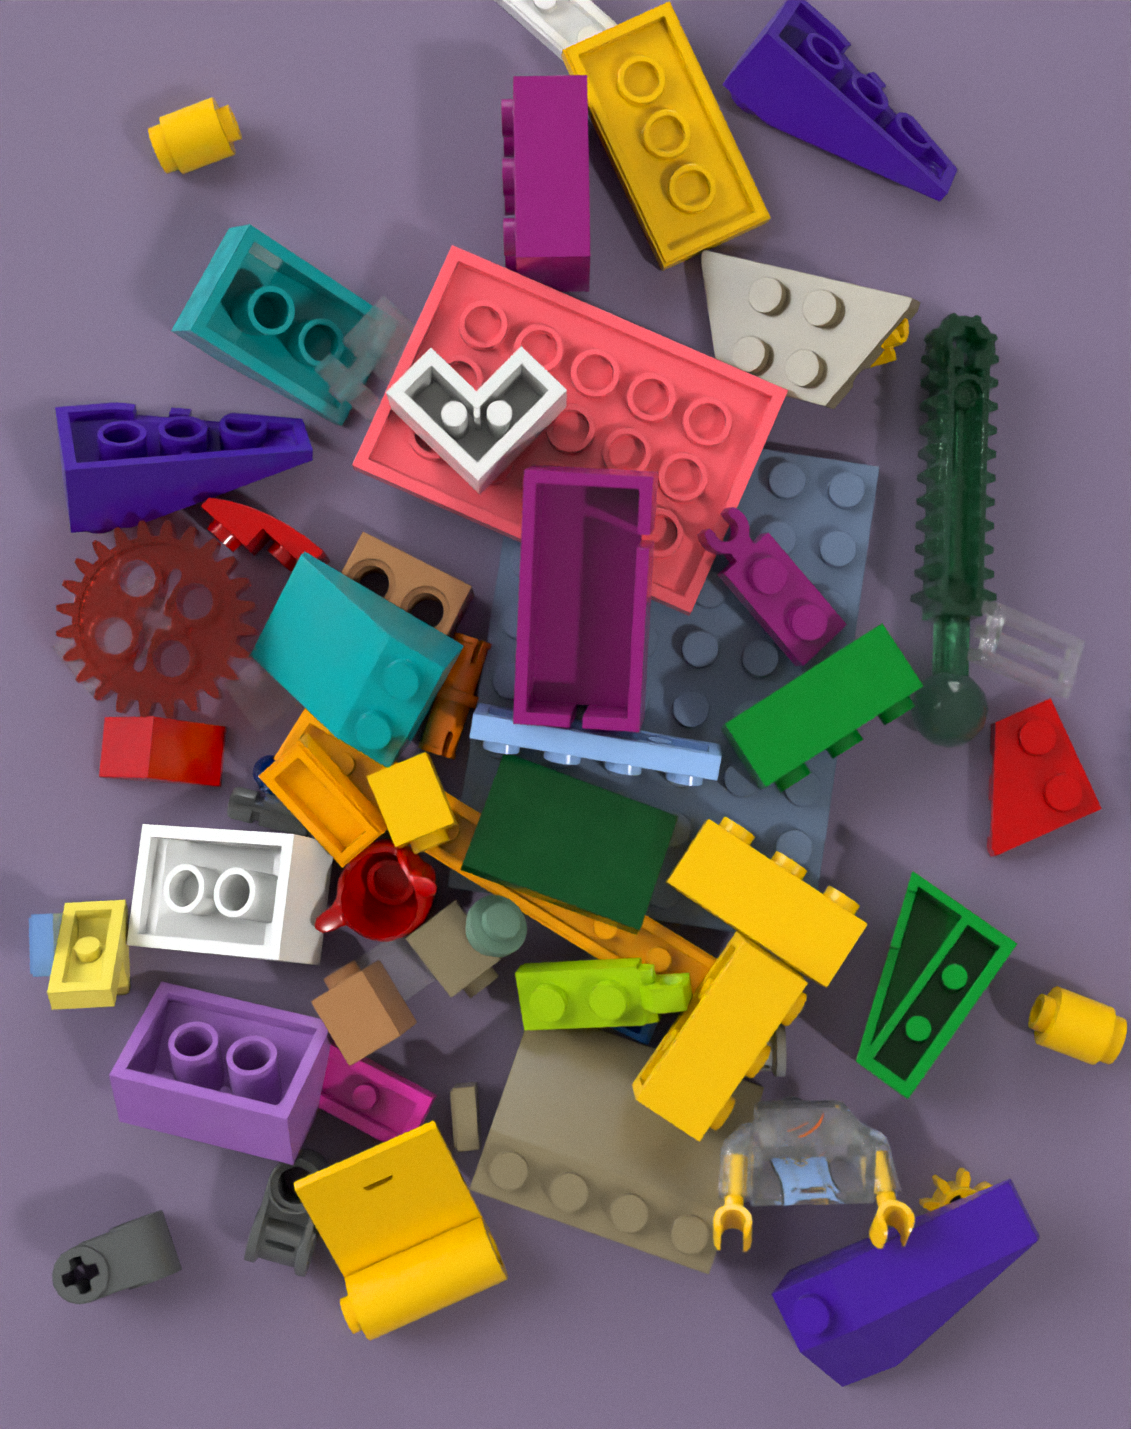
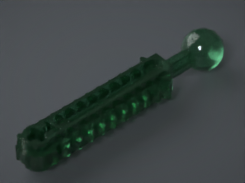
(951, 704)

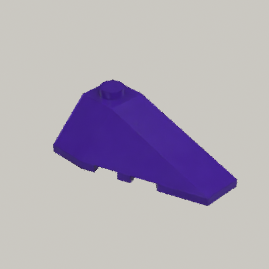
(810, 89)
(146, 466)
(875, 1306)

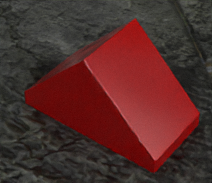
(162, 750)

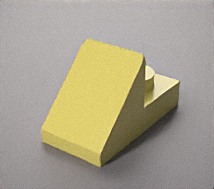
(90, 956)

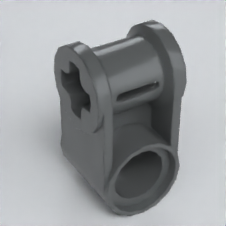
(282, 1224)
(125, 1256)

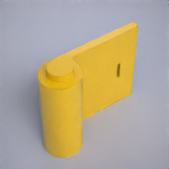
(401, 1231)

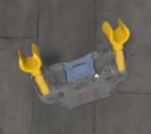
(808, 1157)

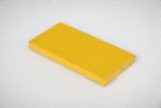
(666, 136)

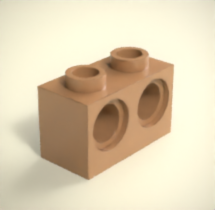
(410, 580)

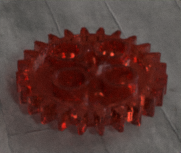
(105, 599)

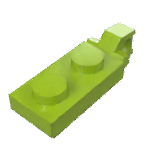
(598, 994)

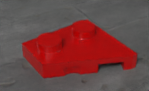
(1034, 778)

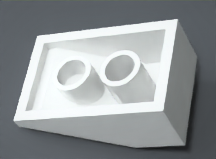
(230, 893)

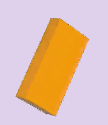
(324, 800)

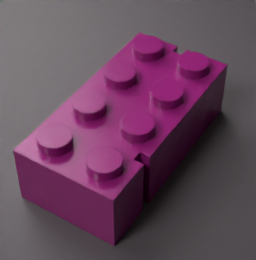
(584, 596)

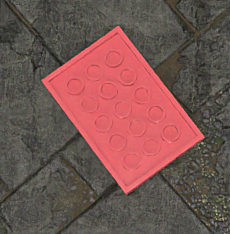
(628, 407)

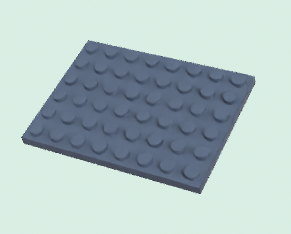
(712, 670)

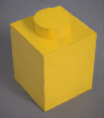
(413, 803)

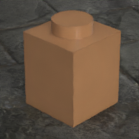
(362, 1010)

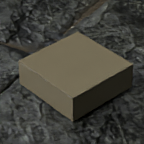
(466, 1116)

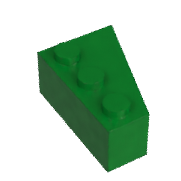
(928, 985)

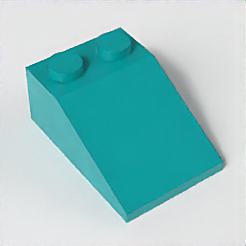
(273, 319)
(354, 659)

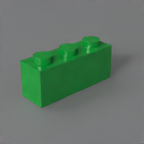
(823, 710)

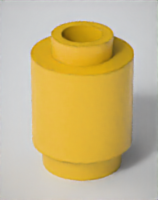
(195, 136)
(1077, 1026)

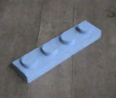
(624, 752)

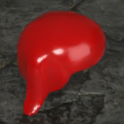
(382, 893)

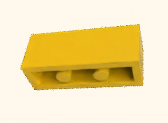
(768, 900)
(720, 1037)

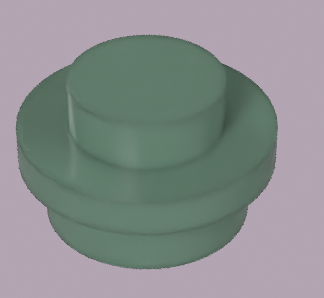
(495, 926)

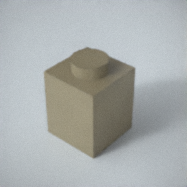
(450, 956)

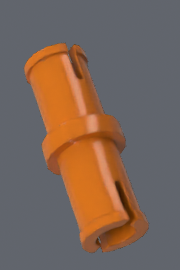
(455, 699)

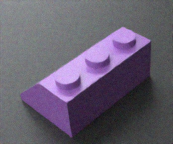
(223, 1072)

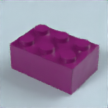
(547, 181)

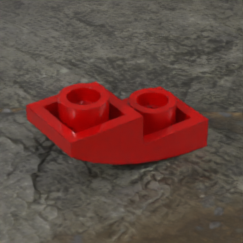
(251, 528)

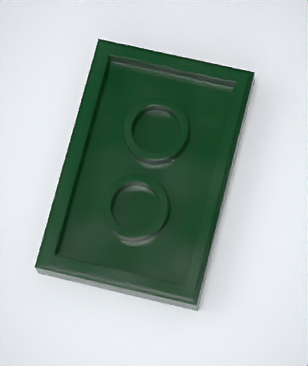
(570, 843)

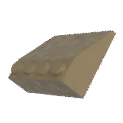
(596, 1158)

